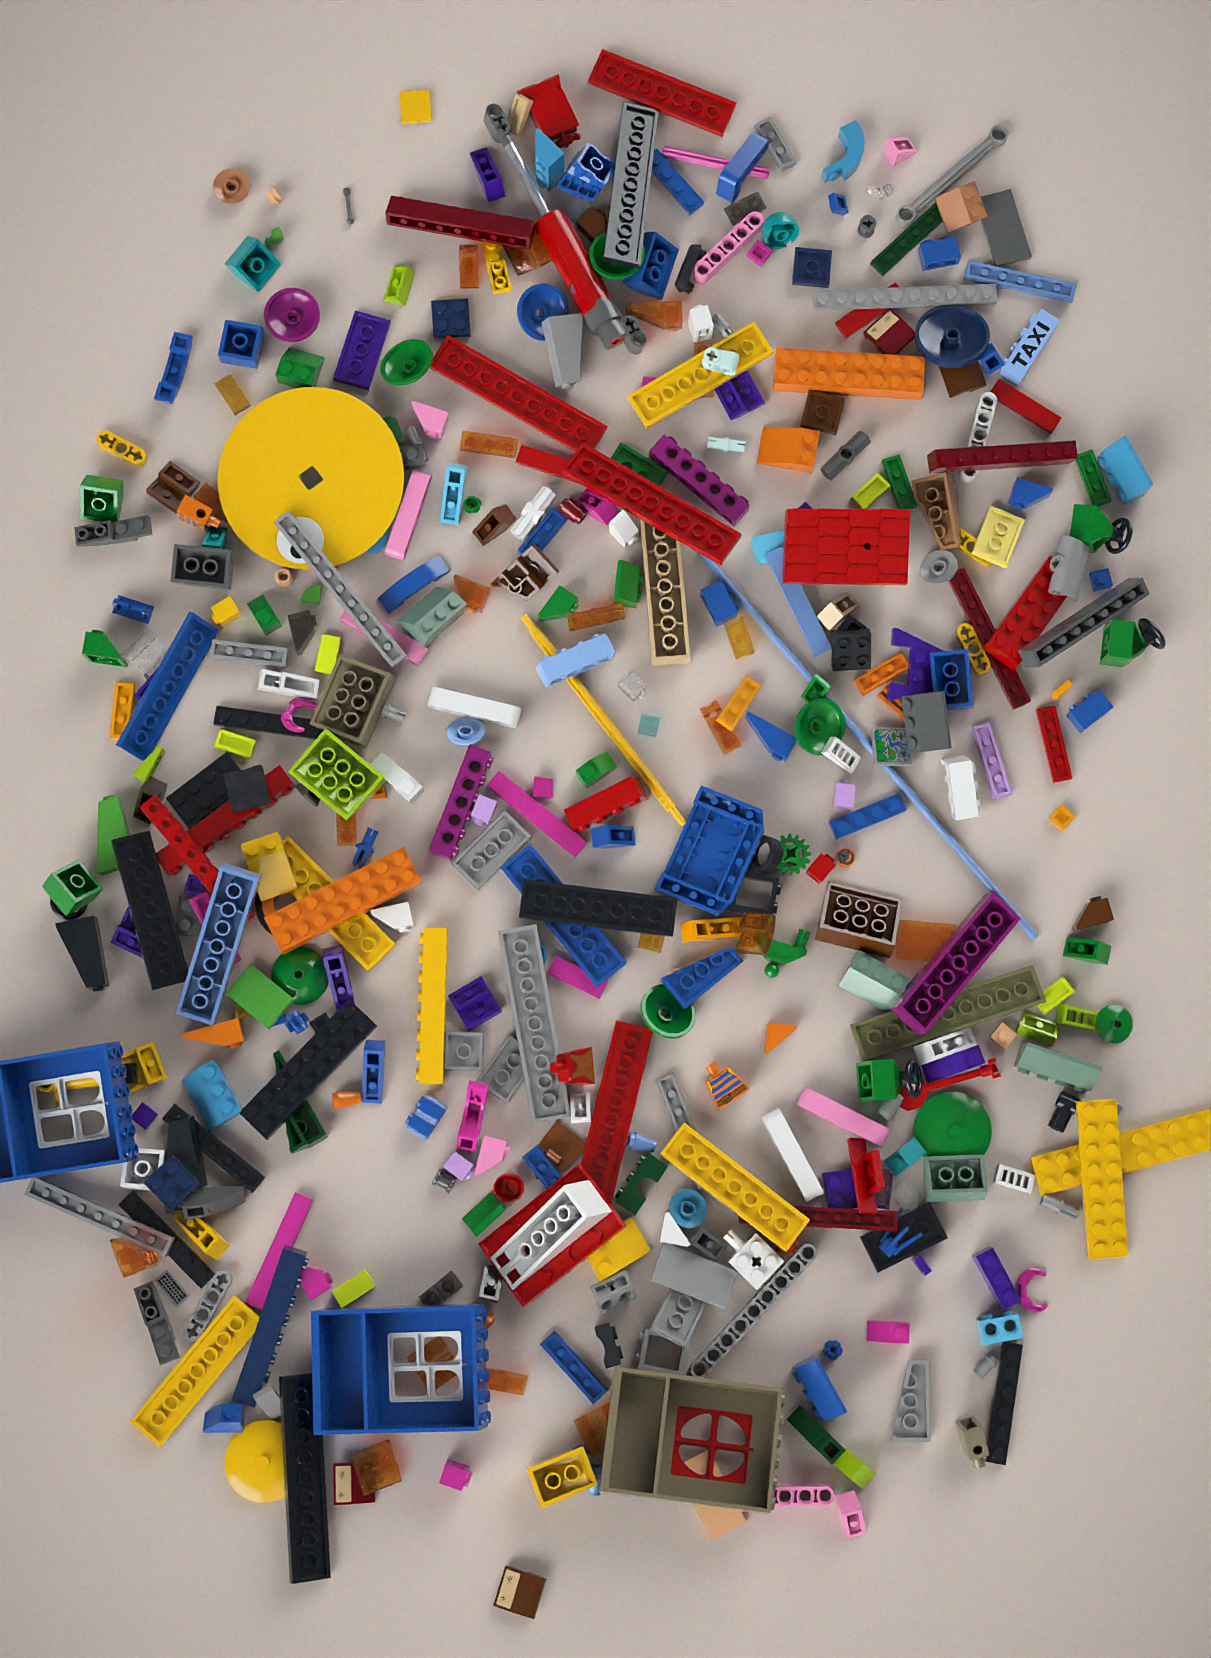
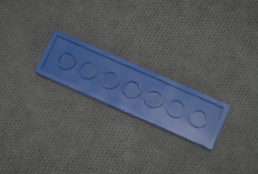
(167, 687)
(585, 944)

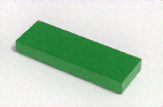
(1093, 478)
(899, 483)

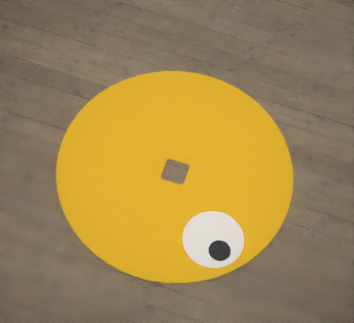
(285, 438)

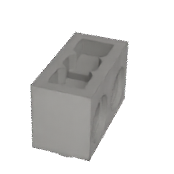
(613, 1291)

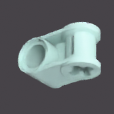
(723, 361)

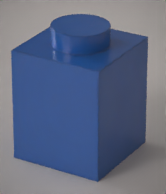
(991, 359)

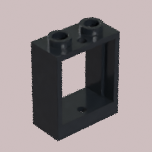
(776, 888)

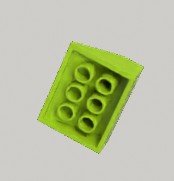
(337, 775)

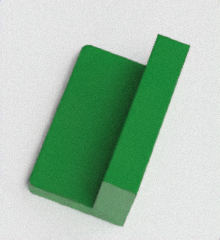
(483, 1214)

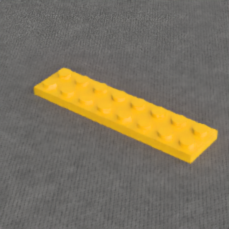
(693, 381)
(359, 936)
(1102, 1178)
(735, 1187)
(196, 1371)

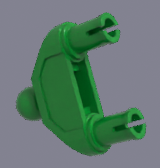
(783, 953)

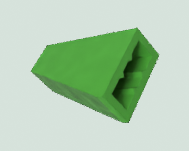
(111, 825)

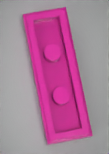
(575, 976)

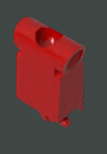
(552, 111)

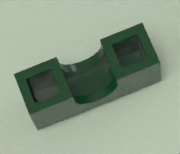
(648, 1167)

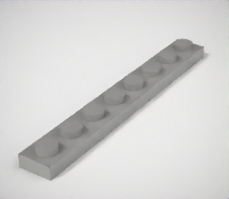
(99, 1216)

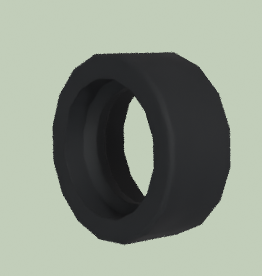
(774, 858)

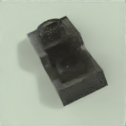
(740, 209)
(441, 1290)

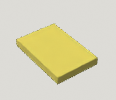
(998, 536)

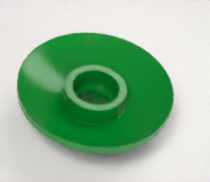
(1105, 1024)

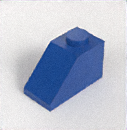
(1027, 493)
(612, 836)
(224, 1419)

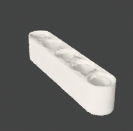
(980, 428)
(474, 707)
(792, 1155)

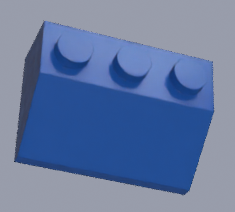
(656, 269)
(953, 675)
(818, 1389)

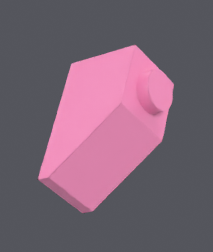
(431, 419)
(491, 1154)
(850, 1514)

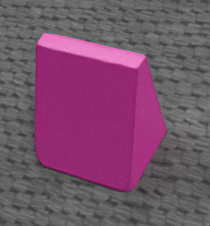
(543, 787)

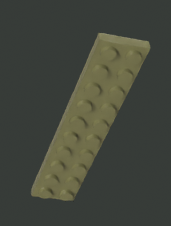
(970, 1007)

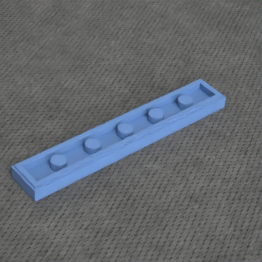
(1020, 281)
(799, 606)

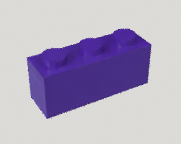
(996, 1278)

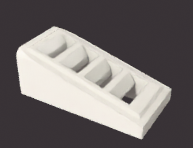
(829, 747)
(999, 1173)

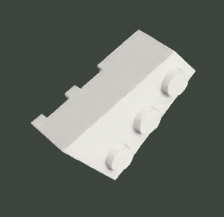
(961, 787)

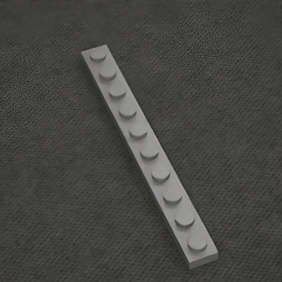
(904, 297)
(340, 589)

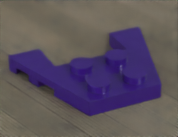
(919, 668)

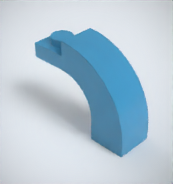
(853, 141)

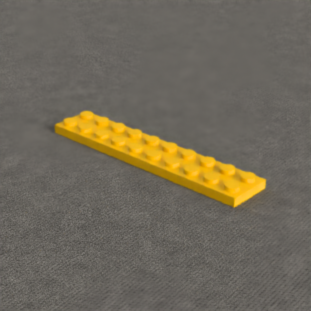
(1138, 1150)

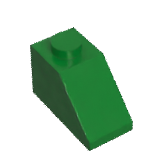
(559, 605)
(264, 615)
(595, 769)
(1087, 950)

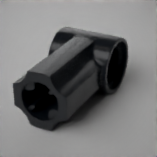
(1064, 1109)

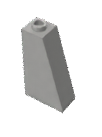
(563, 344)

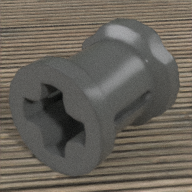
(871, 224)
(444, 1180)

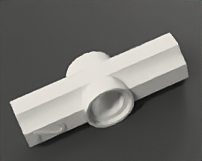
(533, 513)

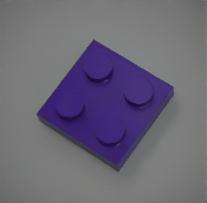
(840, 1189)

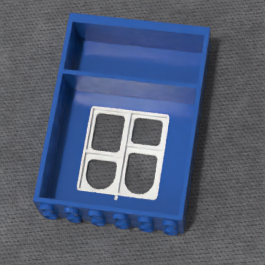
(21, 1137)
(357, 1369)

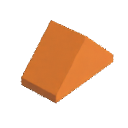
(776, 1034)

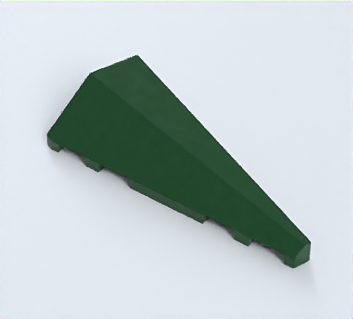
(303, 1126)

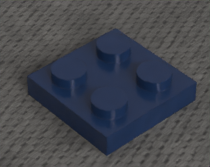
(812, 267)
(450, 318)
(171, 1183)

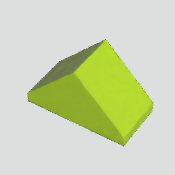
(854, 1469)

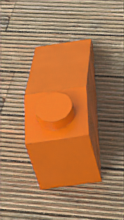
(224, 1034)

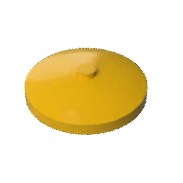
(256, 1461)

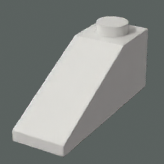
(397, 778)
(945, 1046)

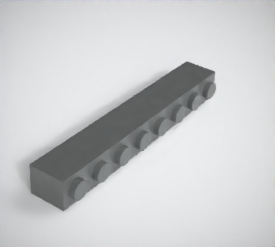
(1083, 622)

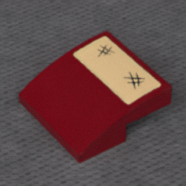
(889, 333)
(347, 1486)

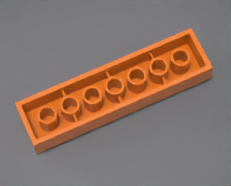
(849, 373)
(343, 900)

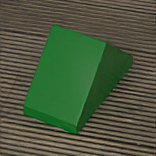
(817, 688)

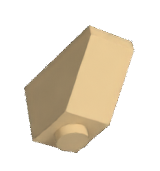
(837, 611)

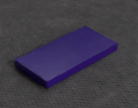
(362, 350)

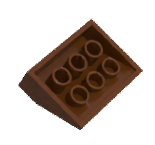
(859, 919)

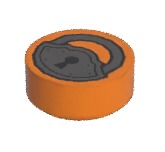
(845, 857)

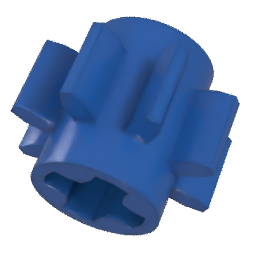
(297, 1022)

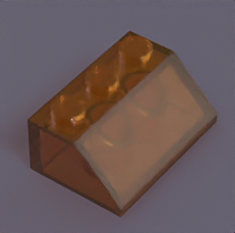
(132, 1257)

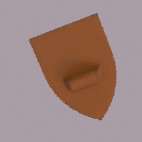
(561, 1147)

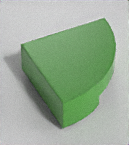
(276, 237)
(312, 594)

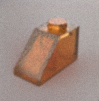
(468, 266)
(472, 593)

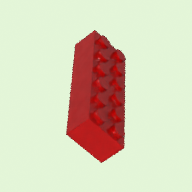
(1025, 618)

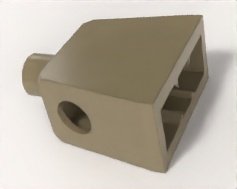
(973, 1440)

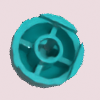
(779, 230)

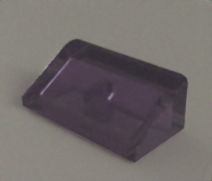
(883, 1197)

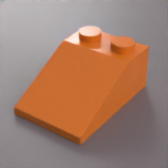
(788, 448)

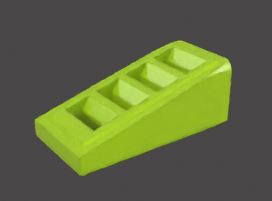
(149, 765)
(1064, 1017)

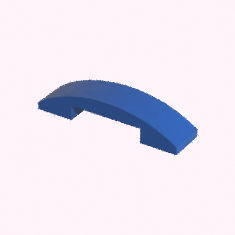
(175, 368)
(412, 583)

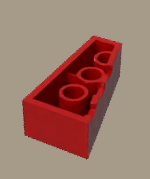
(606, 803)

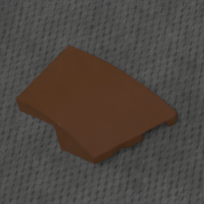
(527, 574)

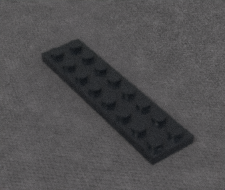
(598, 908)
(150, 910)
(308, 1069)

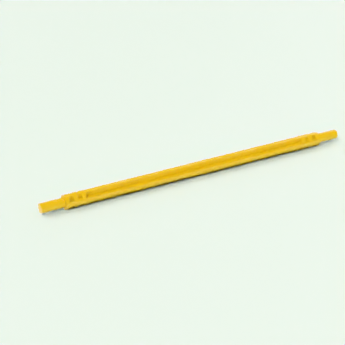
(609, 727)

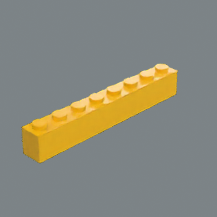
(432, 1006)

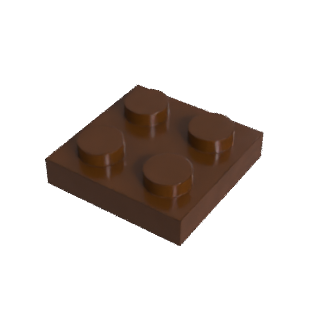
(822, 412)

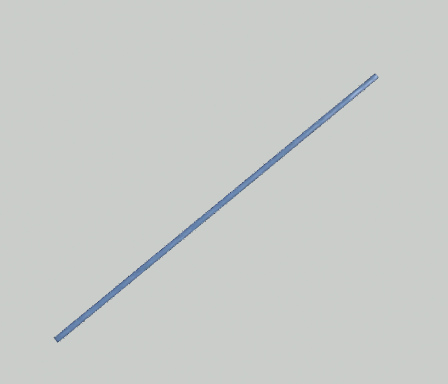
(868, 745)

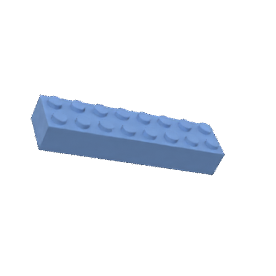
(218, 943)

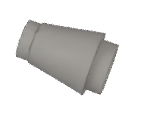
(890, 1107)

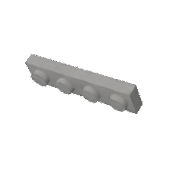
(249, 653)

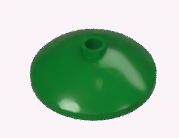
(608, 269)
(406, 362)
(827, 722)
(314, 975)
(659, 1002)

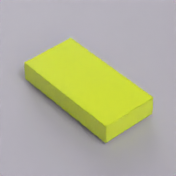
(870, 491)
(327, 654)
(235, 743)
(1055, 994)
(353, 1288)

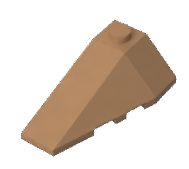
(939, 506)

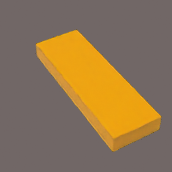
(738, 703)
(122, 708)

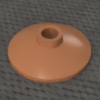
(231, 178)

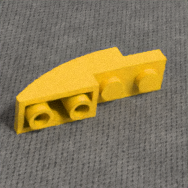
(496, 268)

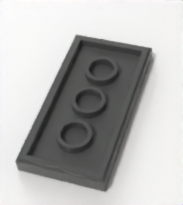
(1004, 229)

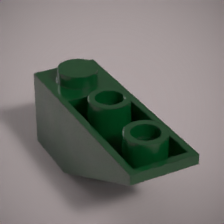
(815, 1435)

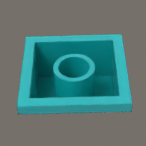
(253, 263)

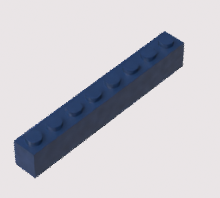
(270, 1324)

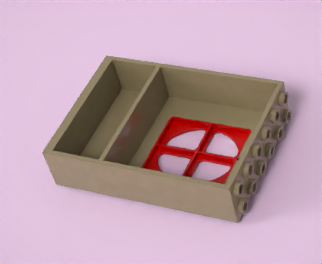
(646, 1437)

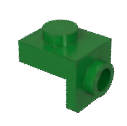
(395, 428)

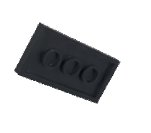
(203, 792)
(919, 1220)

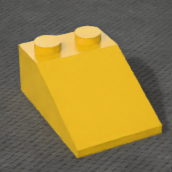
(269, 858)
(619, 1251)
(561, 1476)

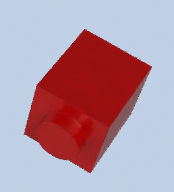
(820, 868)

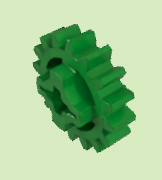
(796, 860)

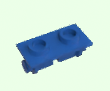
(132, 609)

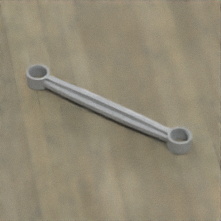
(952, 175)

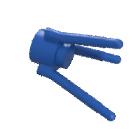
(889, 1245)

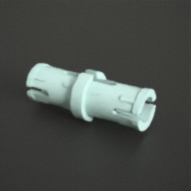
(726, 444)

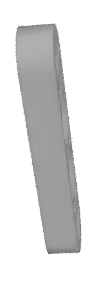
(209, 1306)

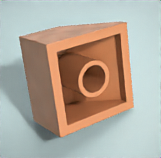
(961, 207)

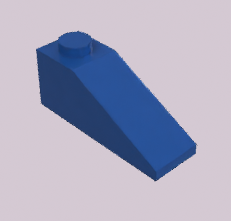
(773, 738)
(373, 1071)

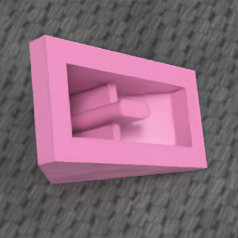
(898, 150)

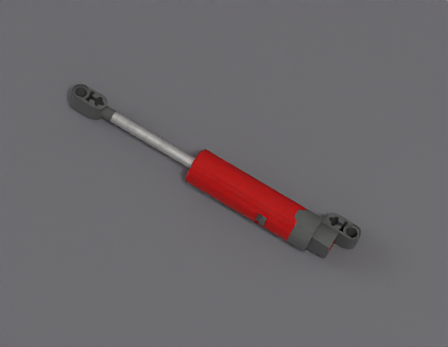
(570, 254)

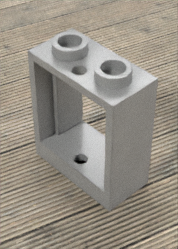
(640, 1356)

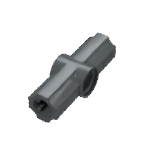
(852, 447)

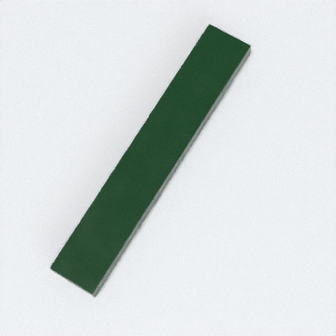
(907, 240)

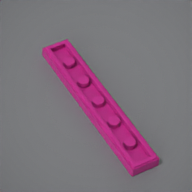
(537, 814)
(285, 1235)

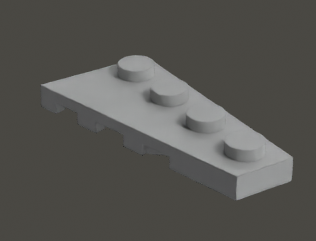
(913, 1410)

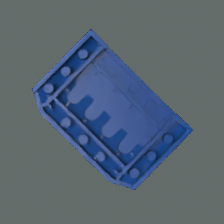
(713, 852)

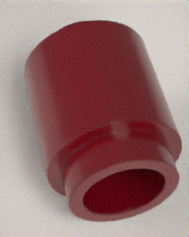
(572, 510)

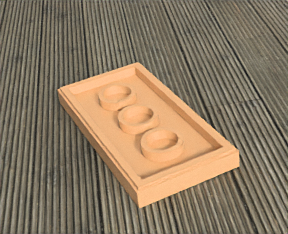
(714, 1520)

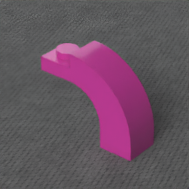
(472, 1116)

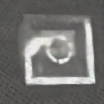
(146, 652)

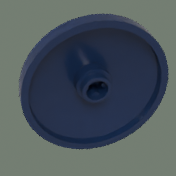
(952, 336)

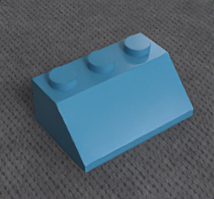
(548, 161)
(1125, 471)
(212, 1095)

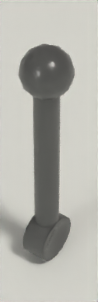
(346, 191)

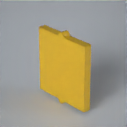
(415, 106)

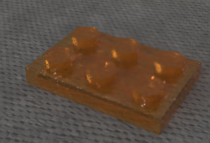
(921, 939)

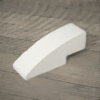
(287, 684)

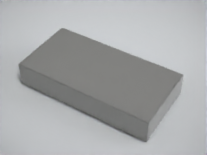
(269, 1401)

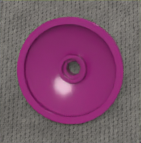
(291, 304)

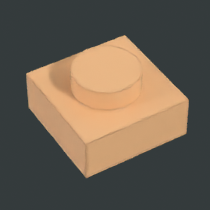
(1003, 1035)

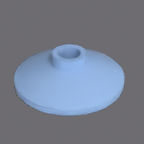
(465, 731)

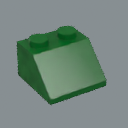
(299, 368)
(101, 498)
(626, 585)
(100, 650)

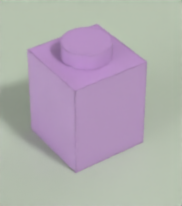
(844, 795)
(483, 810)
(459, 1166)

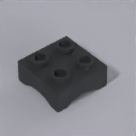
(851, 650)
(247, 789)
(612, 1352)

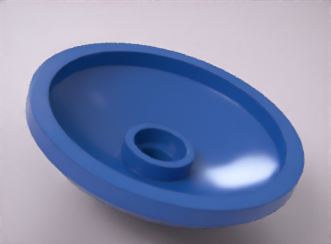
(547, 300)

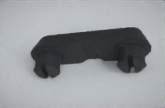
(682, 282)

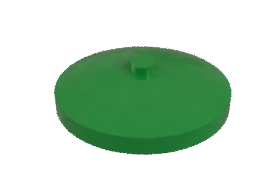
(952, 1125)

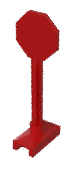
(910, 1103)

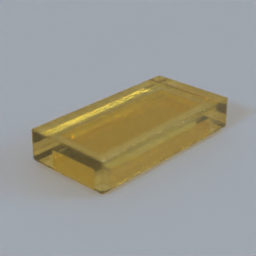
(232, 394)

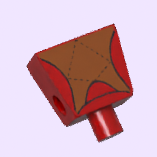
(575, 1067)

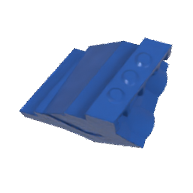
(586, 173)

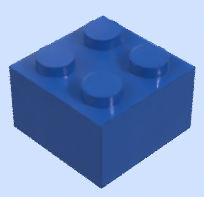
(241, 344)

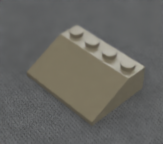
(353, 701)

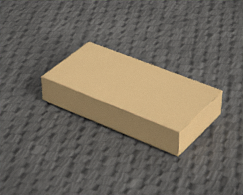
(519, 113)

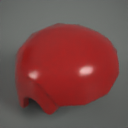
(509, 1187)

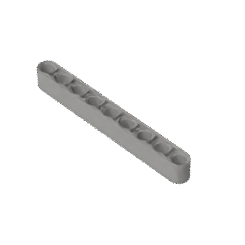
(756, 1300)

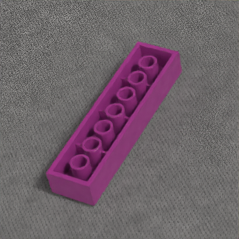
(955, 963)

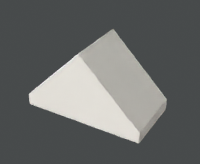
(580, 1108)
(671, 1232)

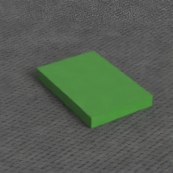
(260, 996)

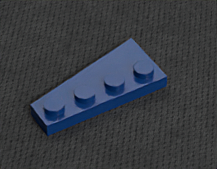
(694, 980)

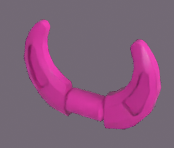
(286, 716)
(1024, 1279)

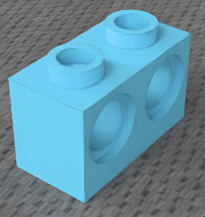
(999, 1334)

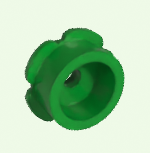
(467, 504)

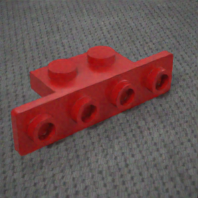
(866, 1174)

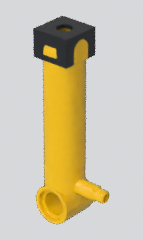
(131, 1077)

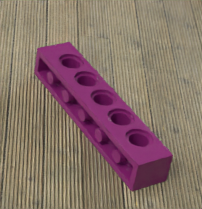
(731, 514)
(473, 755)

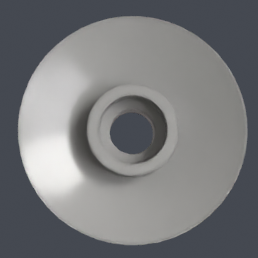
(934, 562)

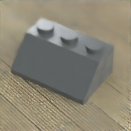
(202, 567)
(926, 722)

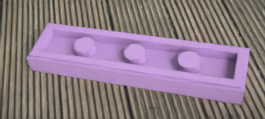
(991, 760)

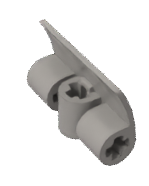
(1068, 567)

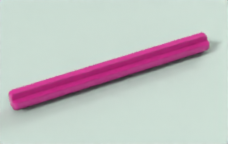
(709, 161)

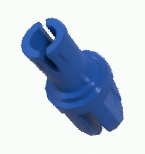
(365, 845)

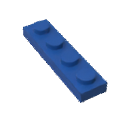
(675, 183)
(867, 816)

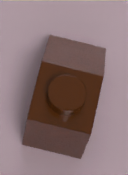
(591, 224)
(494, 524)
(1094, 913)

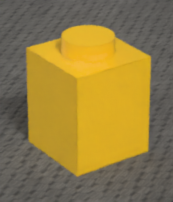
(225, 612)

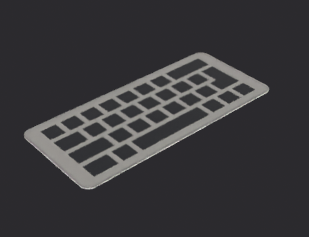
(172, 1288)

